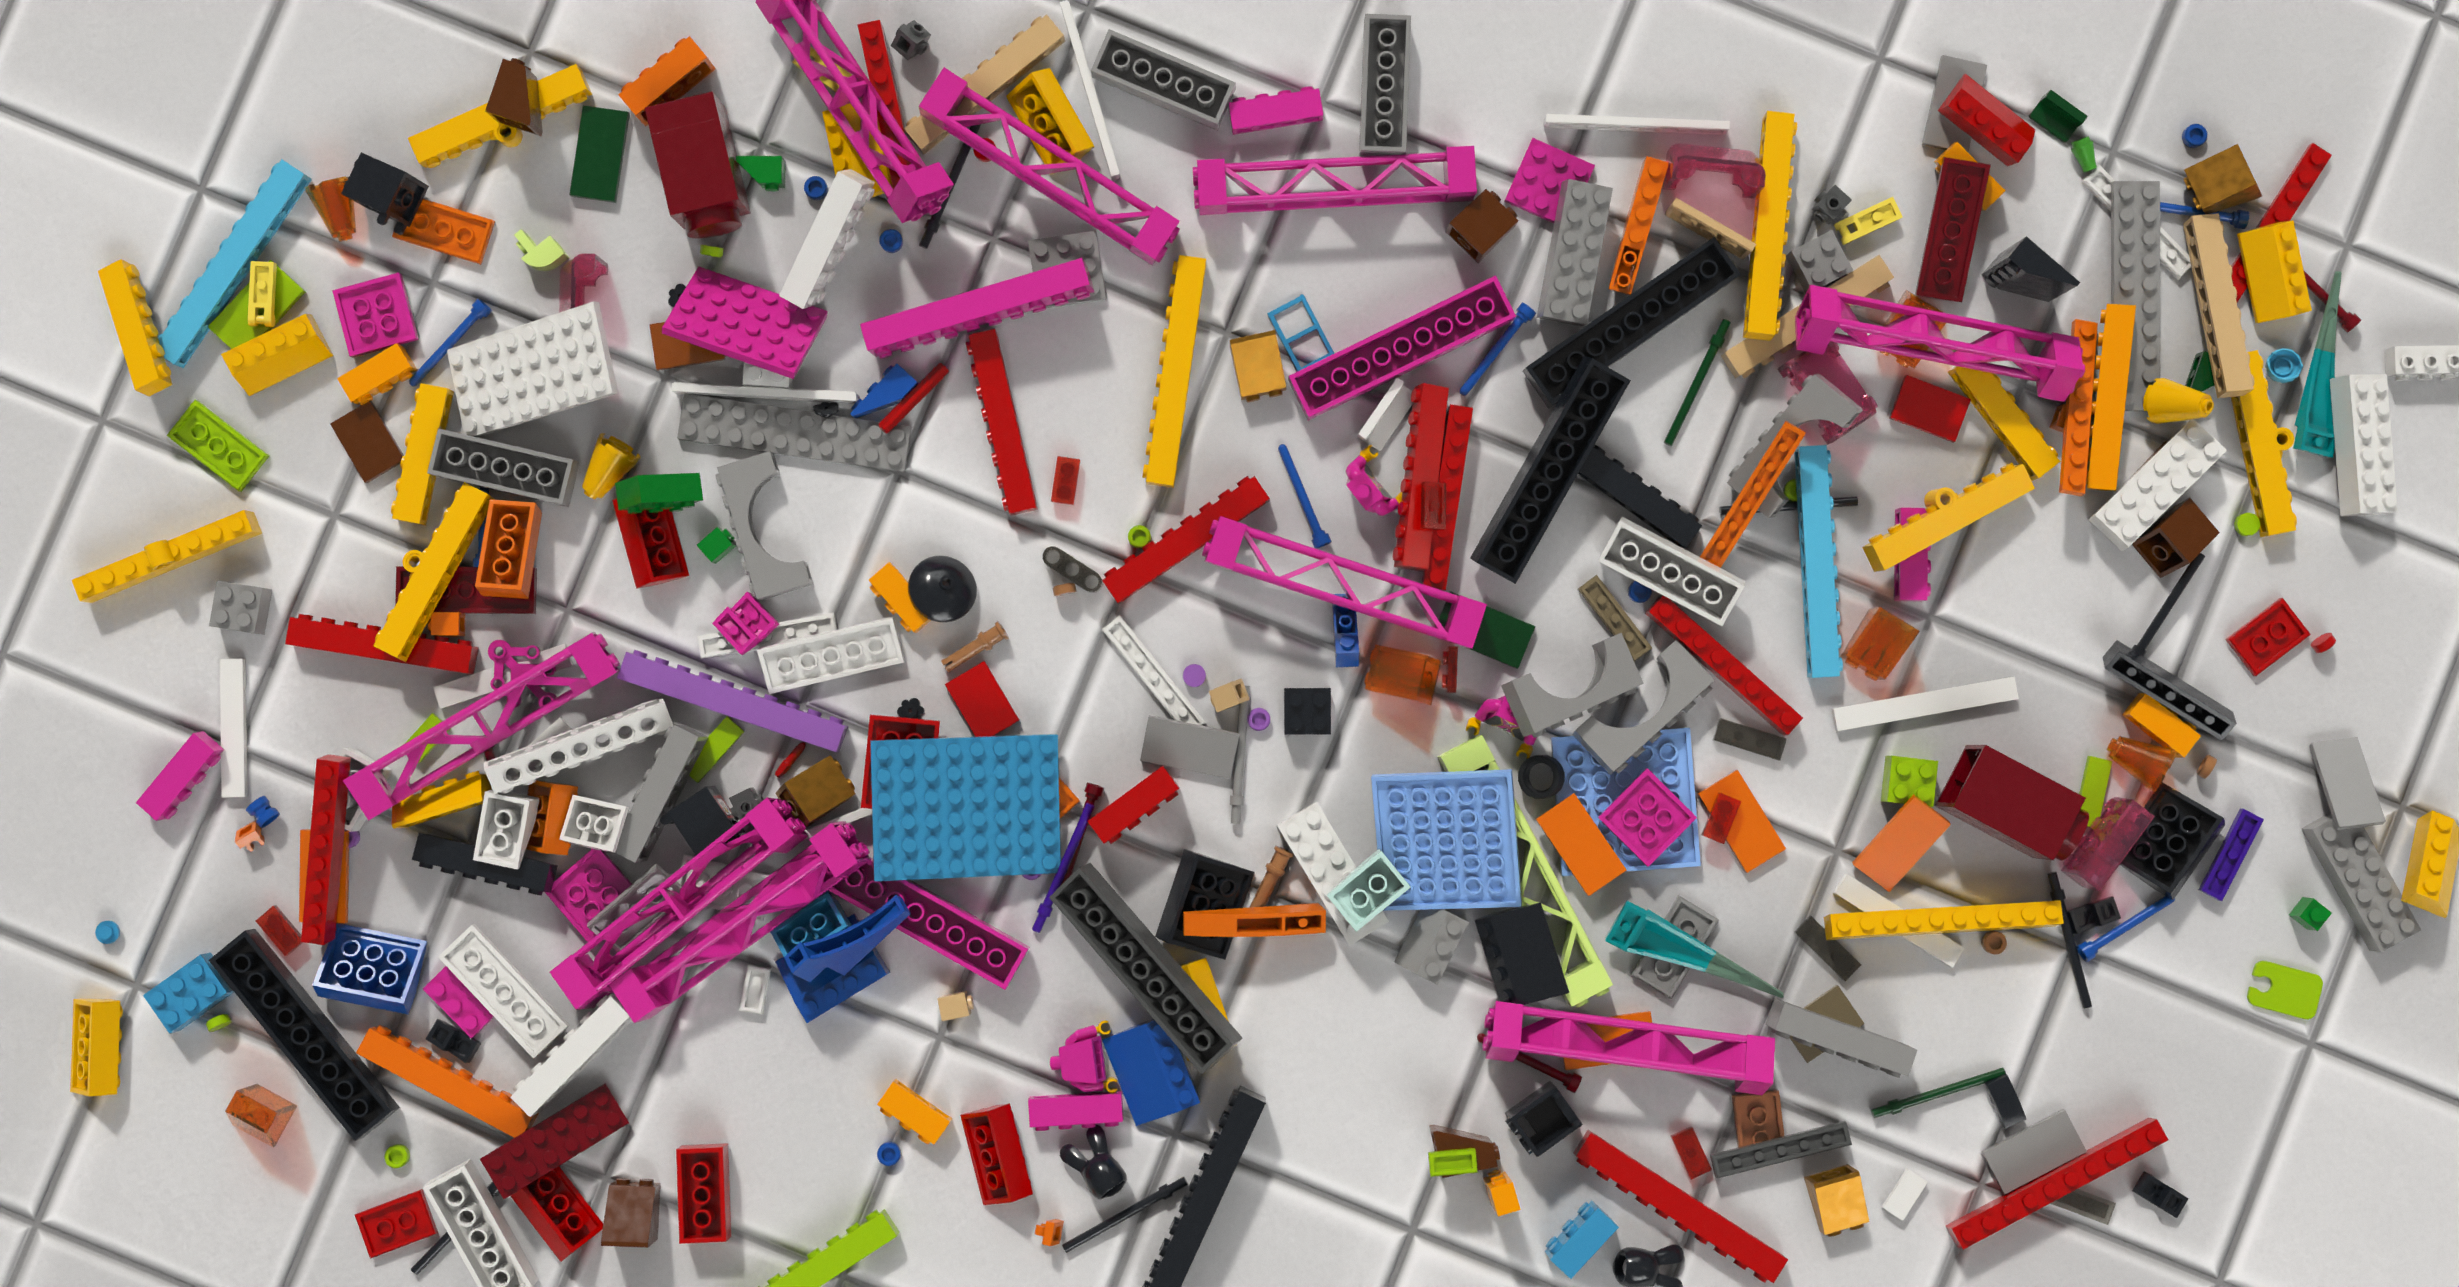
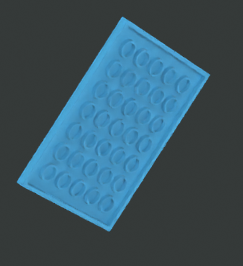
(965, 807)

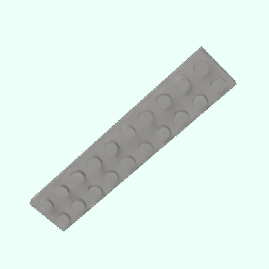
(2137, 277)
(793, 433)

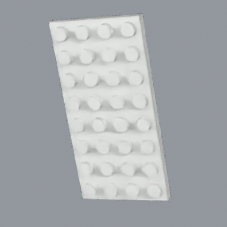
(532, 370)

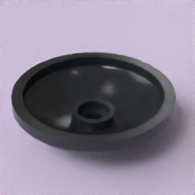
(939, 601)

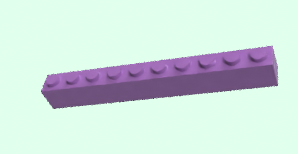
(731, 701)

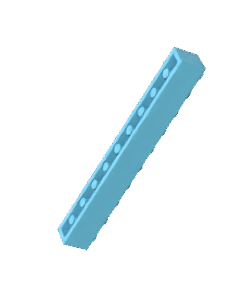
(232, 262)
(1817, 561)

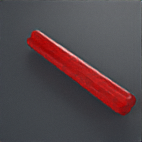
(913, 398)

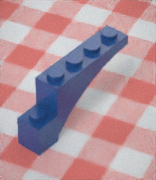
(847, 947)

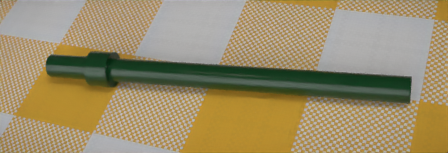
(1716, 342)
(1895, 1106)

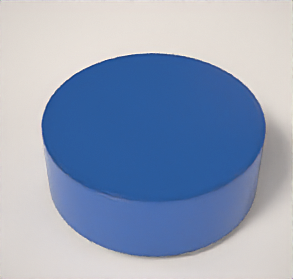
(2194, 136)
(815, 188)
(891, 240)
(1638, 592)
(889, 1153)

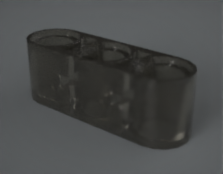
(1061, 568)

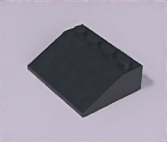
(2029, 272)
(2172, 841)
(1199, 886)
(1521, 955)

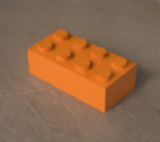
(668, 78)
(508, 549)

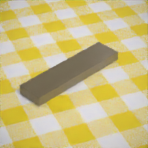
(1614, 616)

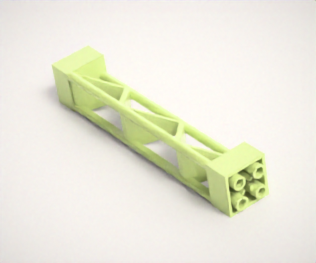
(1589, 976)

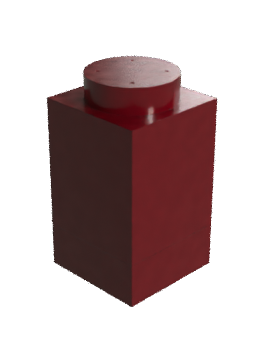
(698, 165)
(2014, 804)

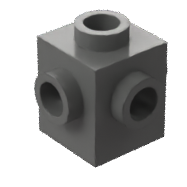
(911, 40)
(1831, 205)
(741, 800)

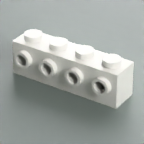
(2422, 362)

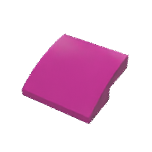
(745, 623)

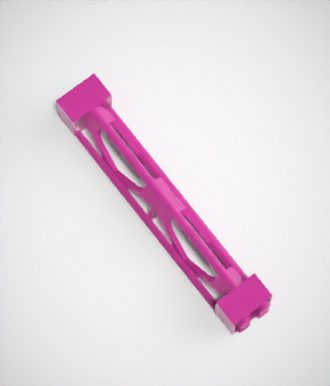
(920, 186)
(377, 796)
(588, 980)

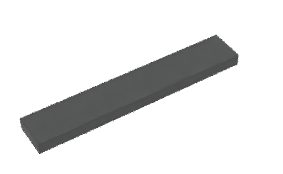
(1780, 1149)

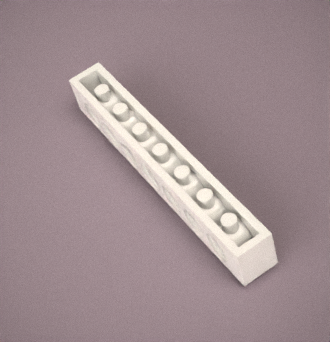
(565, 742)

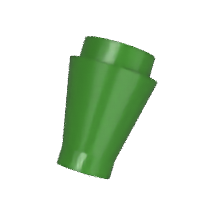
(2084, 152)

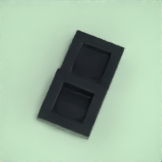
(2093, 914)
(453, 1040)
(2005, 1100)
(2160, 1194)

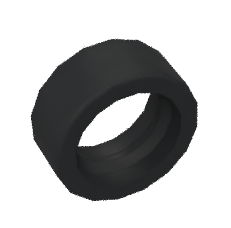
(1558, 776)

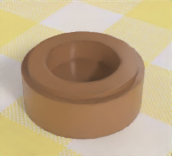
(1064, 589)
(2206, 766)
(1994, 942)

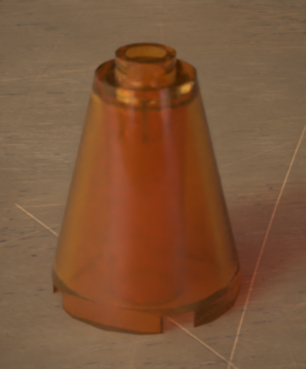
(333, 207)
(2142, 760)

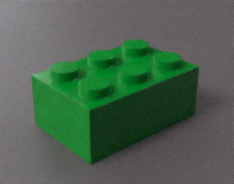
(659, 492)

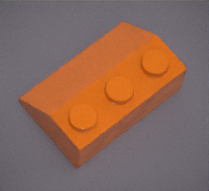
(550, 817)

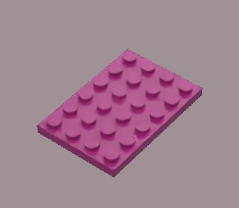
(744, 322)

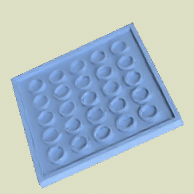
(1596, 789)
(1450, 838)

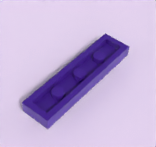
(2231, 854)

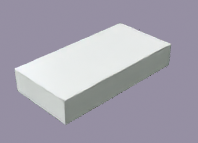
(755, 989)
(1904, 1194)

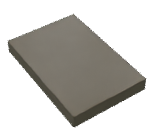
(1833, 1005)

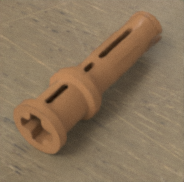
(983, 642)
(1274, 870)

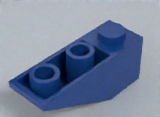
(886, 393)
(1345, 636)

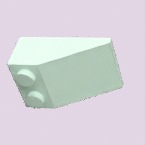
(1368, 890)

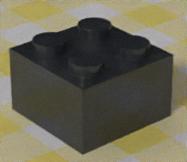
(1307, 711)

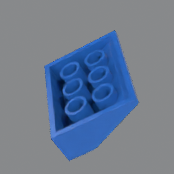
(371, 969)
(830, 986)
(1151, 1072)

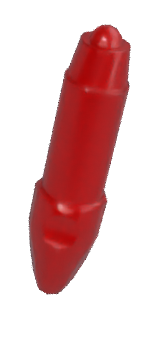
(786, 765)

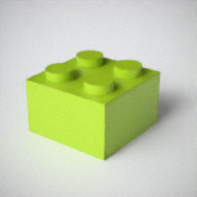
(1907, 777)

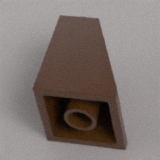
(516, 98)
(1482, 225)
(2176, 538)
(1451, 1139)
(631, 1213)

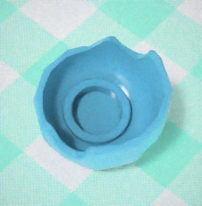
(2283, 365)

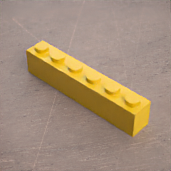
(135, 327)
(2006, 420)
(416, 485)

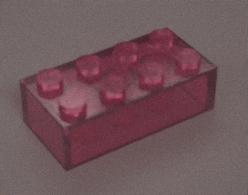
(2107, 843)

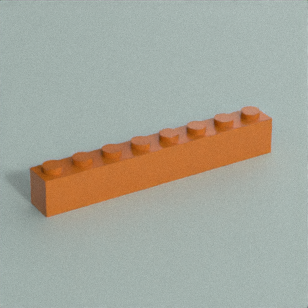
(444, 1081)

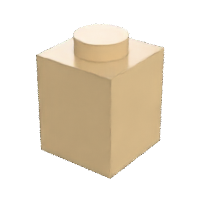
(1229, 695)
(955, 1005)

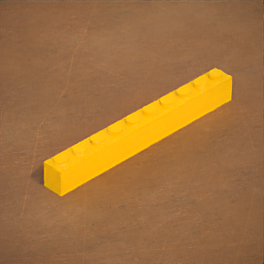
(1769, 227)
(1176, 371)
(1943, 920)

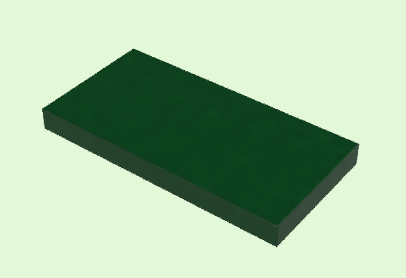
(599, 154)
(1498, 635)

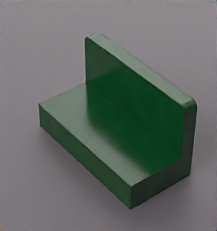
(2057, 116)

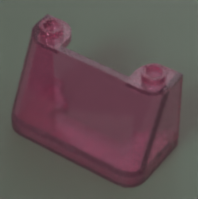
(1743, 164)
(577, 274)
(1836, 371)

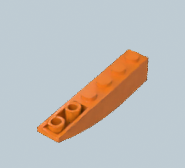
(1638, 224)
(1256, 921)

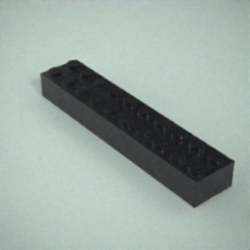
(1635, 319)
(1550, 469)
(304, 1034)
(1206, 1189)

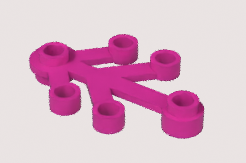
(516, 669)

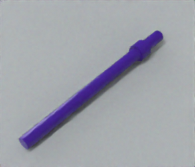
(1046, 907)

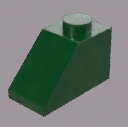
(2200, 374)

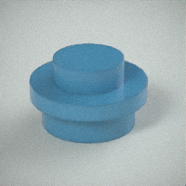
(107, 932)

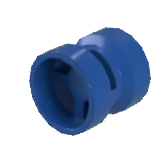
(262, 811)

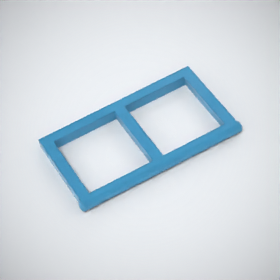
(1286, 341)

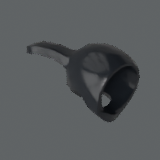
(1102, 1172)
(1643, 1266)

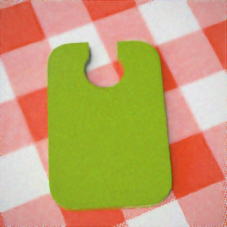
(2290, 991)

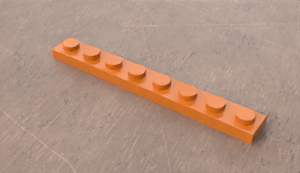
(2078, 415)
(1753, 494)

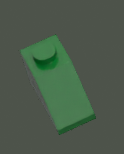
(765, 170)

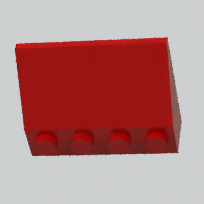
(892, 729)

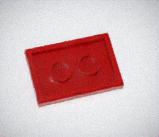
(1929, 408)
(2268, 637)
(982, 701)
(396, 1223)

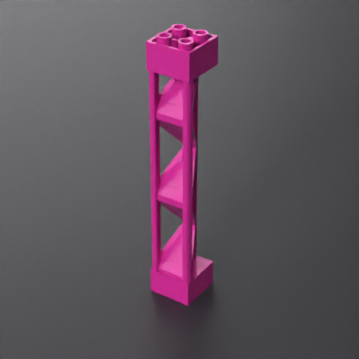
(941, 104)
(1457, 187)
(2053, 370)
(1462, 620)
(725, 935)
(1650, 1045)

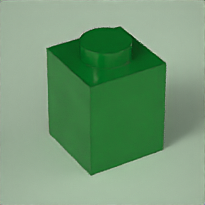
(717, 544)
(2310, 913)

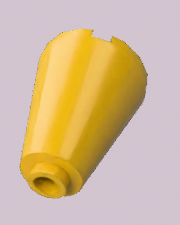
(2175, 402)
(608, 465)

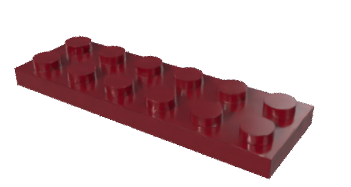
(1952, 229)
(465, 598)
(554, 1141)

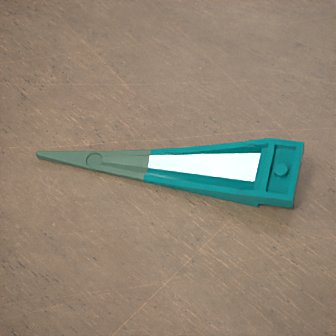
(2315, 415)
(1652, 936)

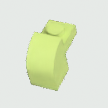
(543, 256)

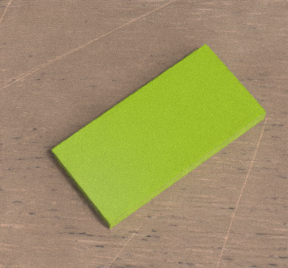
(232, 322)
(218, 445)

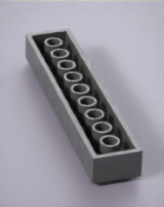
(1145, 968)

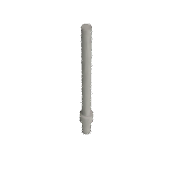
(1237, 799)

